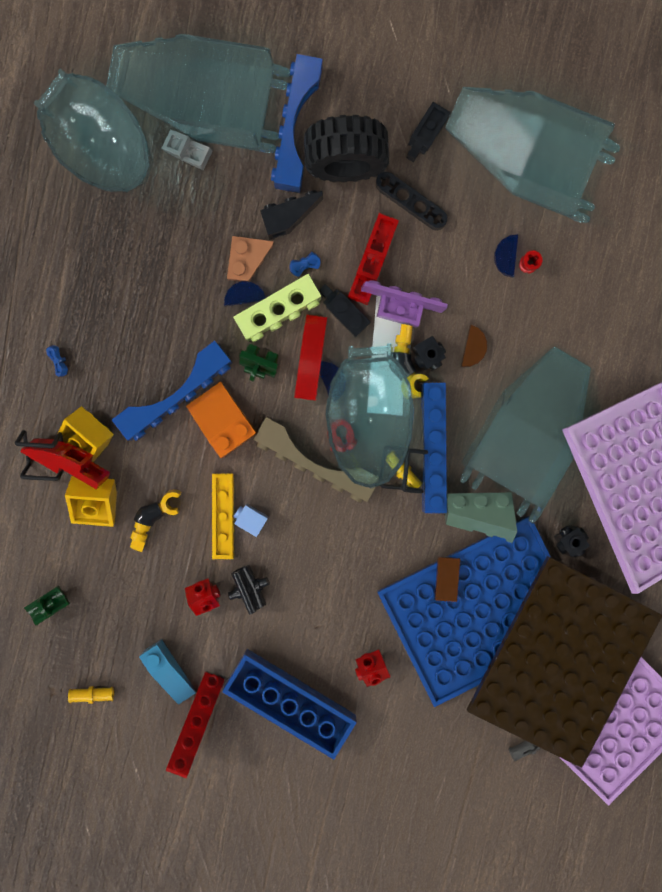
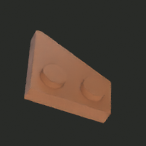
(246, 257)

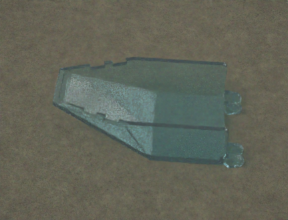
(200, 87)
(533, 145)
(524, 435)

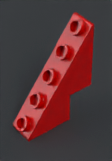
(195, 725)

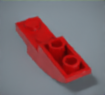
(70, 459)

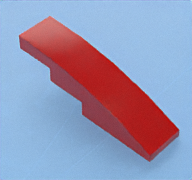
(373, 256)
(310, 357)

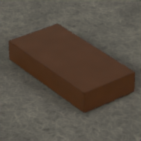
(447, 579)

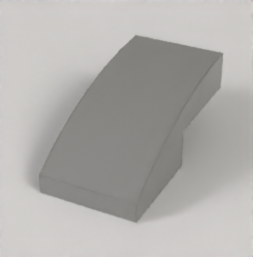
(186, 149)

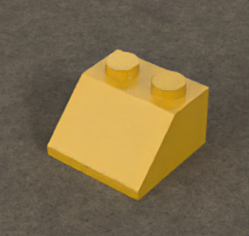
(85, 432)
(91, 505)

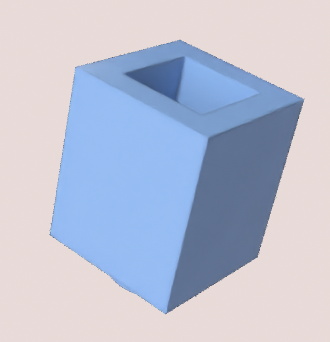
(250, 519)

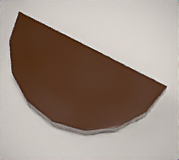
(475, 347)

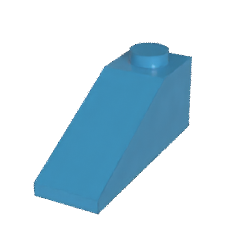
(167, 672)

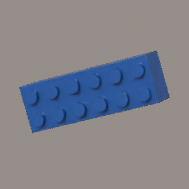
(290, 704)

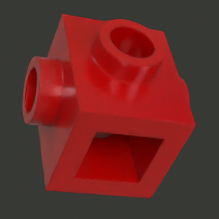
(202, 596)
(372, 668)

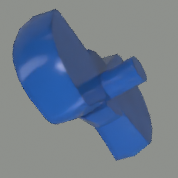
(298, 266)
(54, 354)

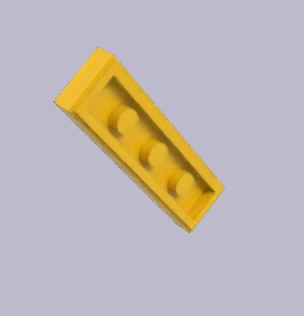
(223, 516)

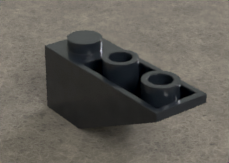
(285, 217)

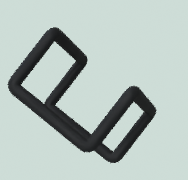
(59, 437)
(405, 474)

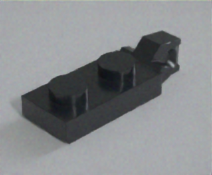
(427, 130)
(344, 311)

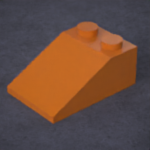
(221, 420)

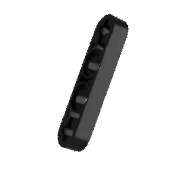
(408, 204)

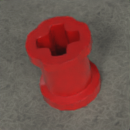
(528, 256)

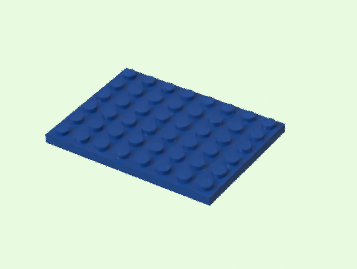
(457, 640)

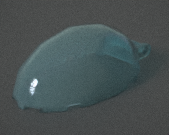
(94, 133)
(370, 416)

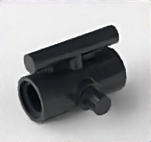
(248, 589)

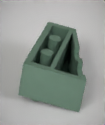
(483, 513)

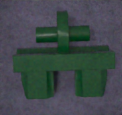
(256, 365)
(47, 605)

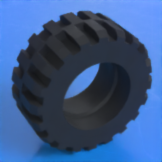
(346, 148)

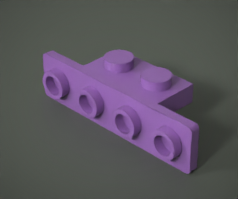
(400, 305)

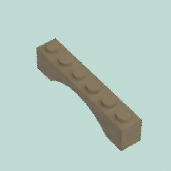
(275, 437)

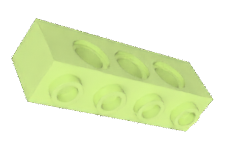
(302, 286)

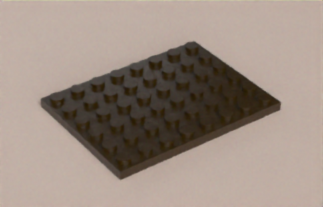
(564, 662)

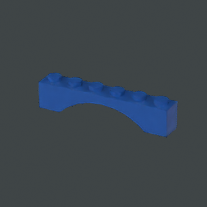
(305, 82)
(208, 364)
(434, 441)

